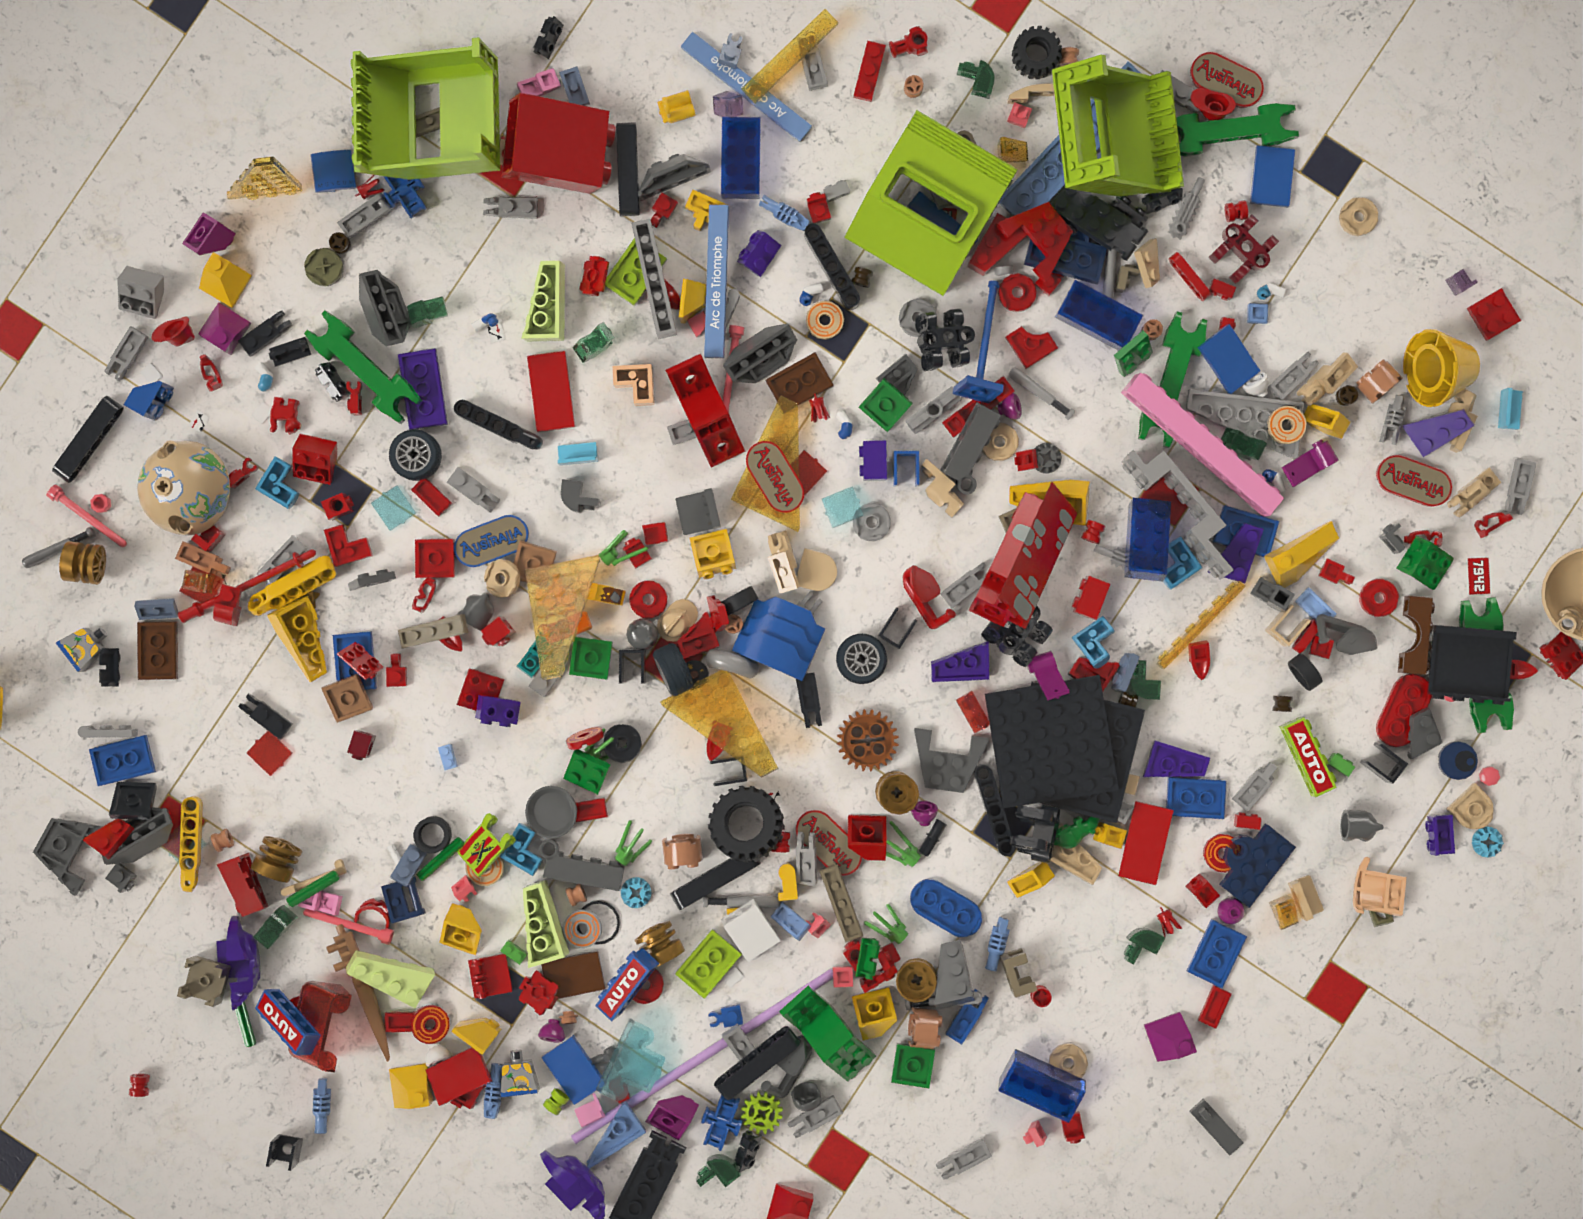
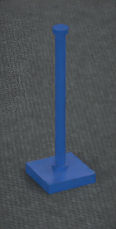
(976, 387)

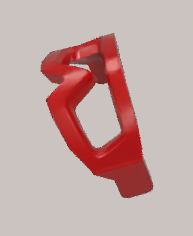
(206, 361)
(1502, 519)
(1438, 541)
(431, 582)
(365, 906)

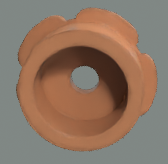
(568, 1017)

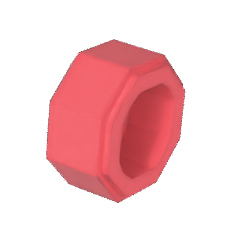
(100, 503)
(1489, 776)

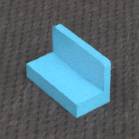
(1510, 409)
(577, 453)

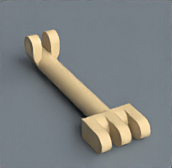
(340, 869)

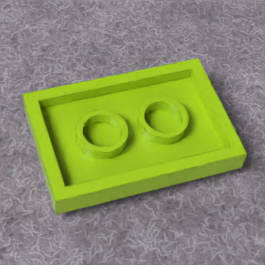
(627, 275)
(708, 963)

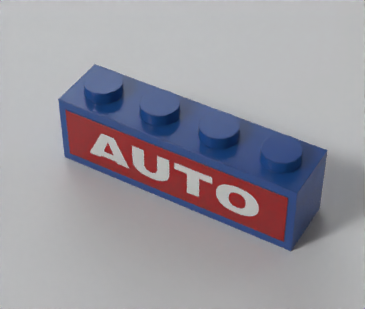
(626, 984)
(287, 1022)

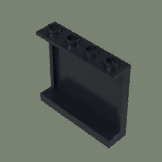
(1470, 664)

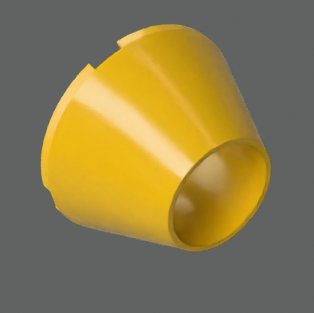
(1438, 367)

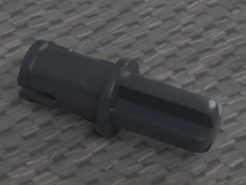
(932, 837)

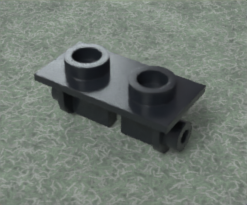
(545, 45)
(1155, 202)
(1124, 205)
(289, 351)
(328, 374)
(110, 676)
(746, 1157)

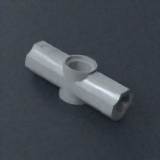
(924, 418)

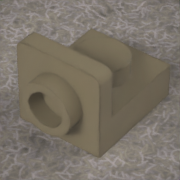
(1122, 279)

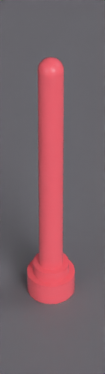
(735, 333)
(56, 494)
(384, 935)

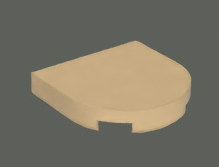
(816, 571)
(1472, 808)

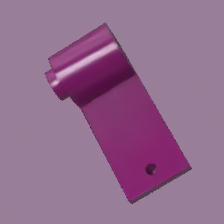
(1310, 463)
(1048, 676)

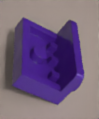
(758, 252)
(1440, 834)

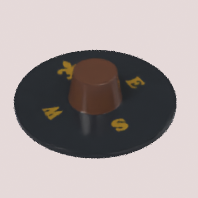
(697, 670)

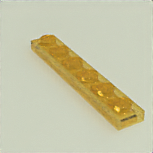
(789, 56)
(1205, 618)

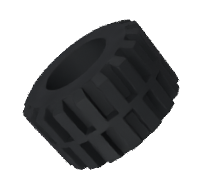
(1042, 38)

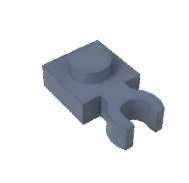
(730, 52)

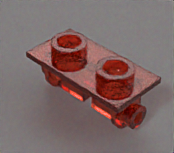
(973, 712)

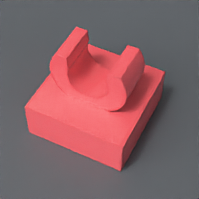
(1019, 115)
(463, 888)
(818, 926)
(843, 976)
(1036, 1134)

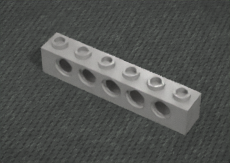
(654, 278)

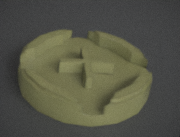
(323, 267)

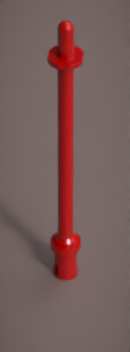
(198, 609)

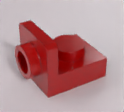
(818, 207)
(634, 545)
(1202, 890)
(887, 956)
(1073, 1130)

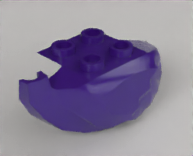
(243, 956)
(573, 1182)

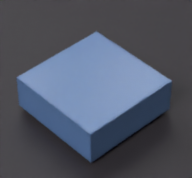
(1257, 313)

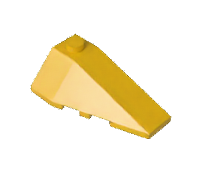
(1073, 490)
(1298, 556)
(300, 635)

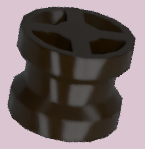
(336, 240)
(862, 277)
(1350, 393)
(1126, 699)
(1282, 703)

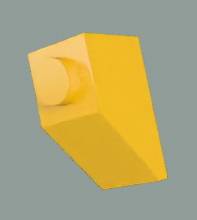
(1326, 420)
(1031, 879)

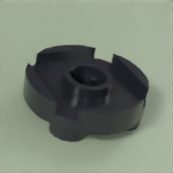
(633, 743)

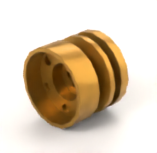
(82, 562)
(905, 799)
(275, 862)
(659, 944)
(912, 990)

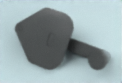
(1354, 641)
(792, 1065)

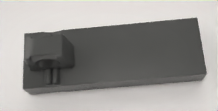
(1216, 1127)

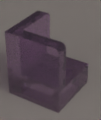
(728, 104)
(1460, 282)

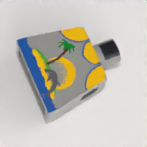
(82, 647)
(518, 1076)

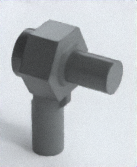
(603, 1057)

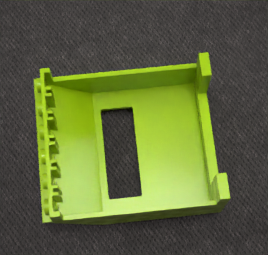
(387, 112)
(1133, 127)
(948, 168)

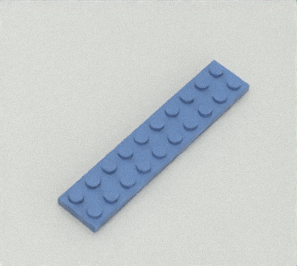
(1045, 175)

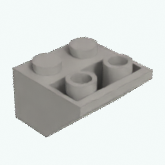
(140, 292)

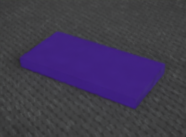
(423, 373)

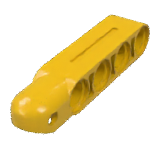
(293, 586)
(187, 873)

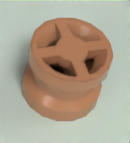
(1069, 56)
(914, 82)
(1154, 327)
(735, 624)
(222, 840)
(576, 894)

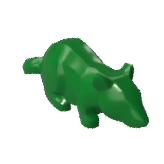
(1071, 836)

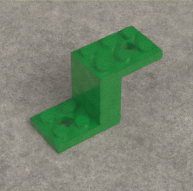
(827, 1033)

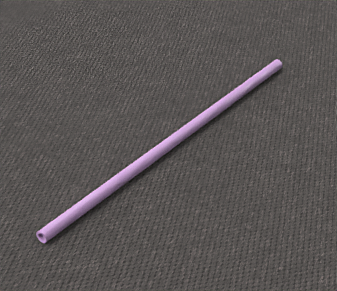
(699, 1058)

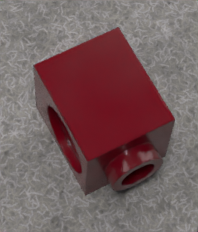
(361, 744)

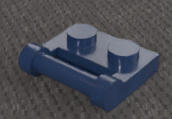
(397, 902)

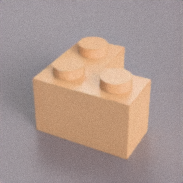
(638, 377)

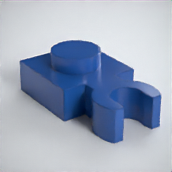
(729, 1016)

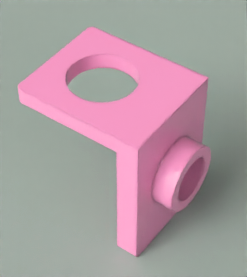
(590, 1112)

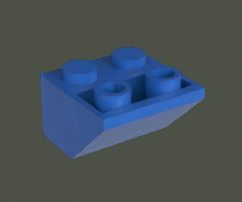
(149, 399)

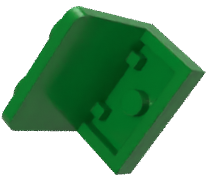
(1425, 562)

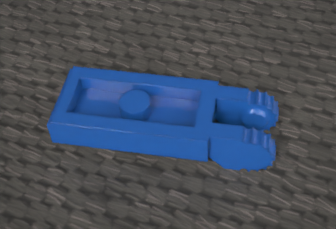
(965, 1020)

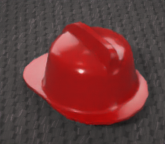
(1212, 104)
(174, 331)

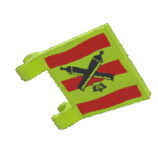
(483, 847)

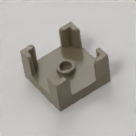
(205, 980)
(1017, 986)

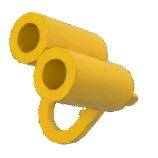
(676, 107)

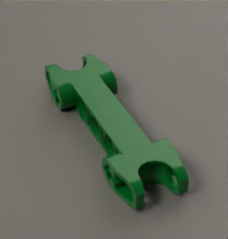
(1264, 126)
(337, 344)
(1182, 346)
(1491, 620)

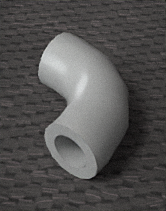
(732, 663)

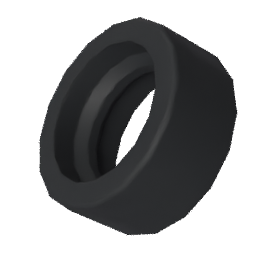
(740, 600)
(1305, 672)
(430, 820)

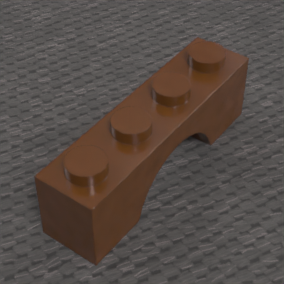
(1419, 612)

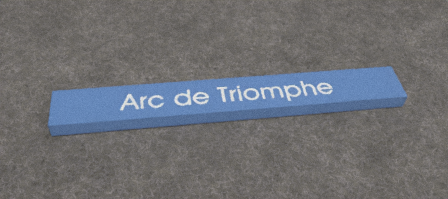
(737, 79)
(716, 281)

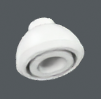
(1257, 385)
(437, 1054)

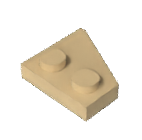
(1148, 262)

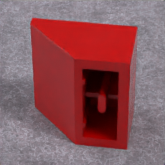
(314, 459)

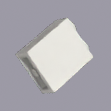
(750, 930)

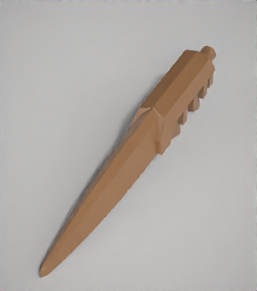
(346, 946)

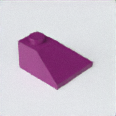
(208, 236)
(224, 328)
(1170, 1038)
(673, 1115)

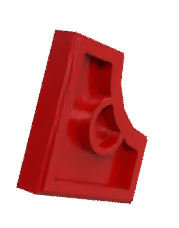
(1030, 347)

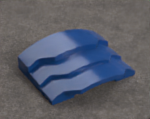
(780, 636)

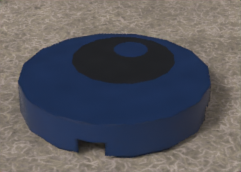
(1457, 760)

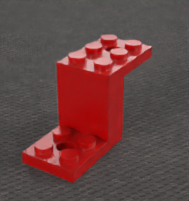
(705, 410)

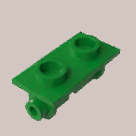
(868, 950)

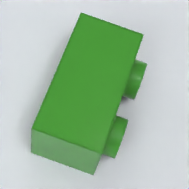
(1343, 766)
(514, 952)

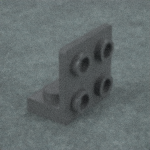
(698, 512)

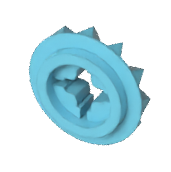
(1481, 848)
(636, 883)

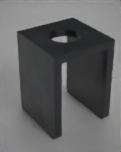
(898, 646)
(621, 664)
(1396, 771)
(725, 782)
(276, 1150)

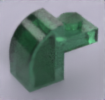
(982, 75)
(423, 312)
(594, 343)
(1243, 445)
(1144, 688)
(275, 926)
(1140, 939)
(719, 1166)

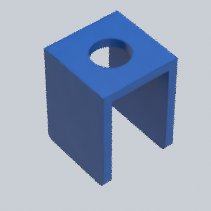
(905, 453)

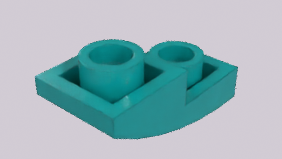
(530, 662)

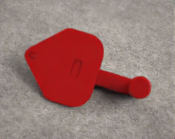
(921, 589)

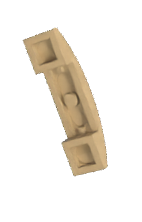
(1021, 95)

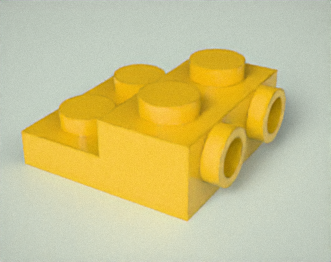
(713, 554)

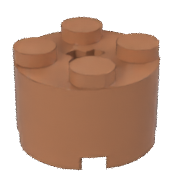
(1379, 382)
(682, 851)
(924, 1028)

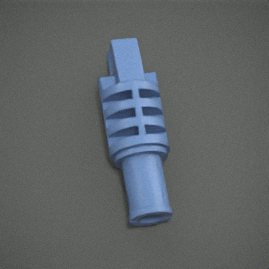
(785, 213)
(997, 943)
(493, 1092)
(321, 1106)

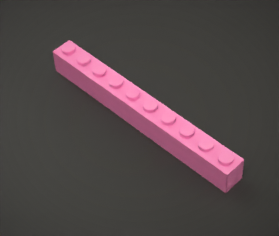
(1202, 444)

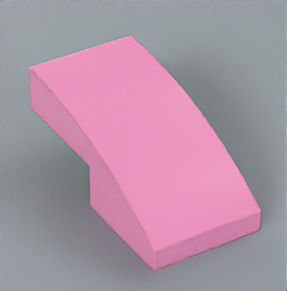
(540, 84)
(323, 902)

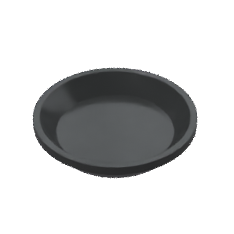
(551, 812)

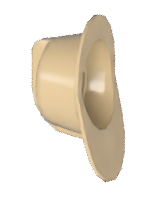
(677, 620)

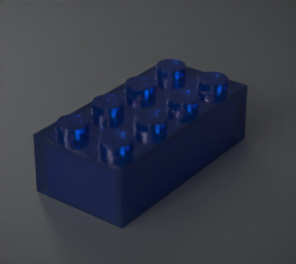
(740, 158)
(1098, 315)
(1147, 539)
(1042, 1085)

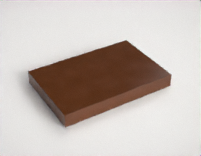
(800, 380)
(157, 650)
(575, 974)

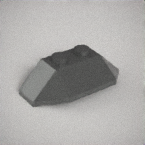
(670, 174)
(383, 308)
(761, 354)
(144, 838)

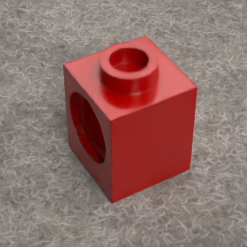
(329, 506)
(849, 947)

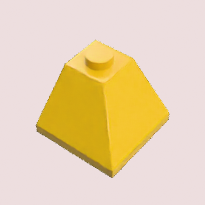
(223, 280)
(692, 299)
(461, 929)
(874, 1013)
(477, 1032)
(411, 1087)

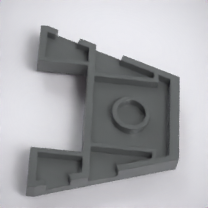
(945, 769)
(59, 847)

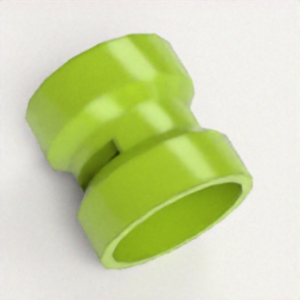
(556, 1101)

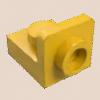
(1109, 835)

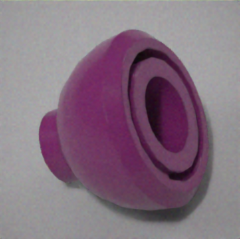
(1010, 407)
(924, 812)
(1231, 910)
(552, 1032)

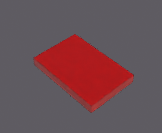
(458, 1076)

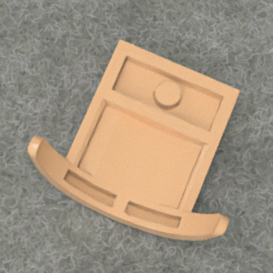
(1378, 891)

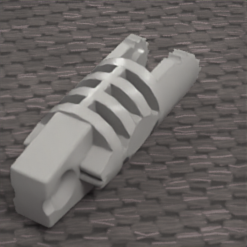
(1394, 420)

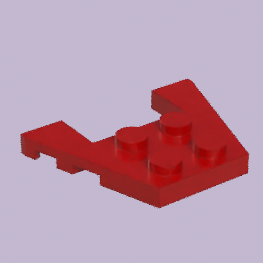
(1047, 232)

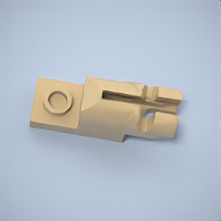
(1327, 379)
(1465, 401)
(940, 489)
(1474, 492)
(782, 561)

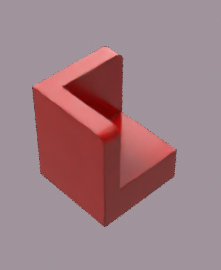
(655, 533)
(208, 539)

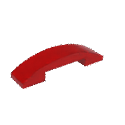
(956, 421)

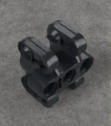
(932, 356)
(1022, 652)
(1045, 825)

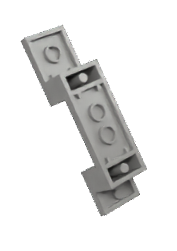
(1210, 523)

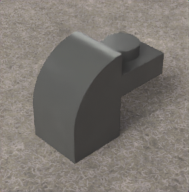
(572, 496)
(1274, 596)

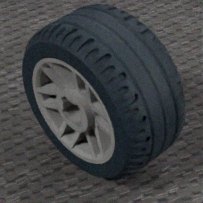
(408, 444)
(874, 655)
(673, 669)

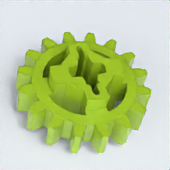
(754, 1117)

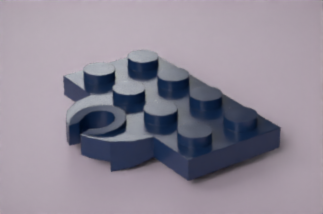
(1078, 260)
(1254, 863)

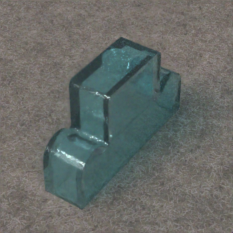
(631, 1063)

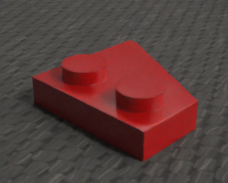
(719, 617)
(698, 639)
(1083, 668)
(109, 837)
(881, 975)

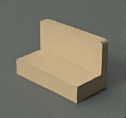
(1306, 897)

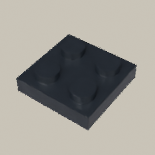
(133, 800)

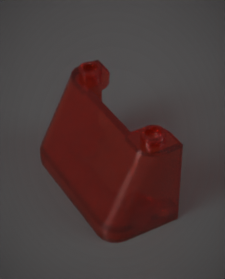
(317, 1004)

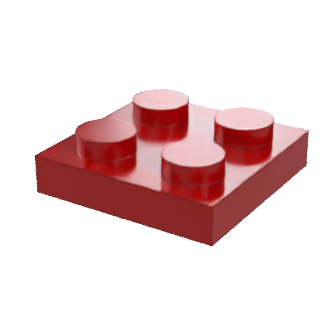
(1493, 314)
(434, 558)

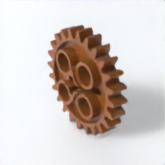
(869, 758)

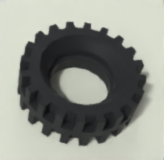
(764, 841)

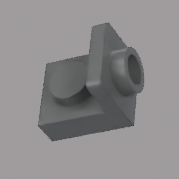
(1392, 541)
(121, 878)

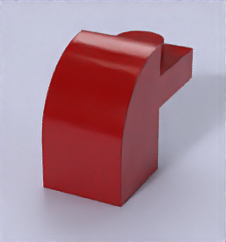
(227, 608)

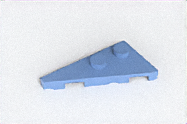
(621, 1131)

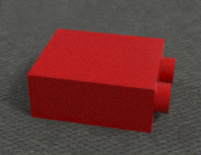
(557, 144)

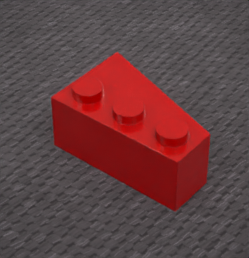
(994, 247)
(243, 884)

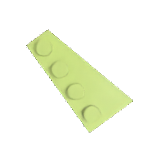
(547, 306)
(542, 925)
(391, 976)

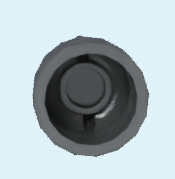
(478, 610)
(642, 634)
(1358, 825)

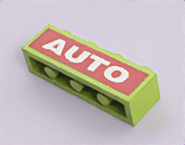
(1308, 756)

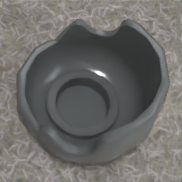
(806, 1096)

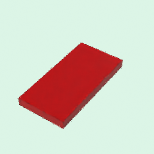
(551, 391)
(1145, 843)

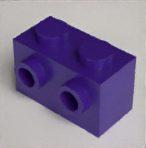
(874, 460)
(497, 710)

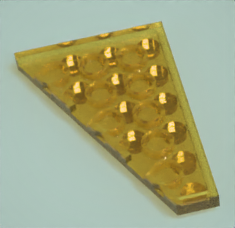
(263, 178)
(784, 432)
(557, 605)
(721, 715)

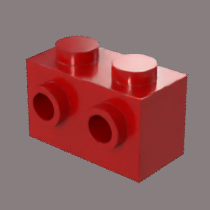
(1091, 597)
(497, 632)

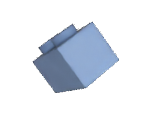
(447, 757)

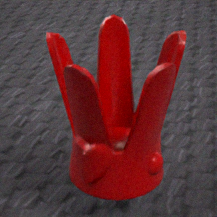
(364, 188)
(818, 409)
(1165, 918)

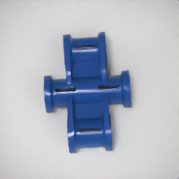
(405, 192)
(721, 1122)

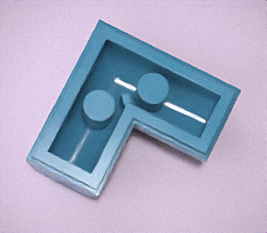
(273, 486)
(1185, 563)
(1089, 641)
(518, 854)

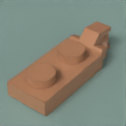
(201, 559)

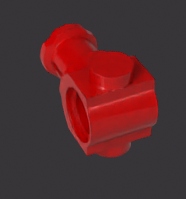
(908, 45)

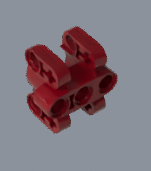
(1235, 243)

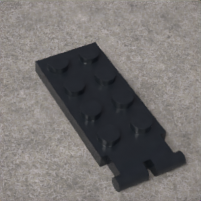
(1098, 221)
(648, 1179)

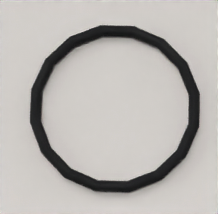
(617, 917)

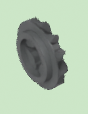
(1055, 455)

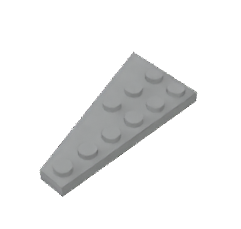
(1243, 414)

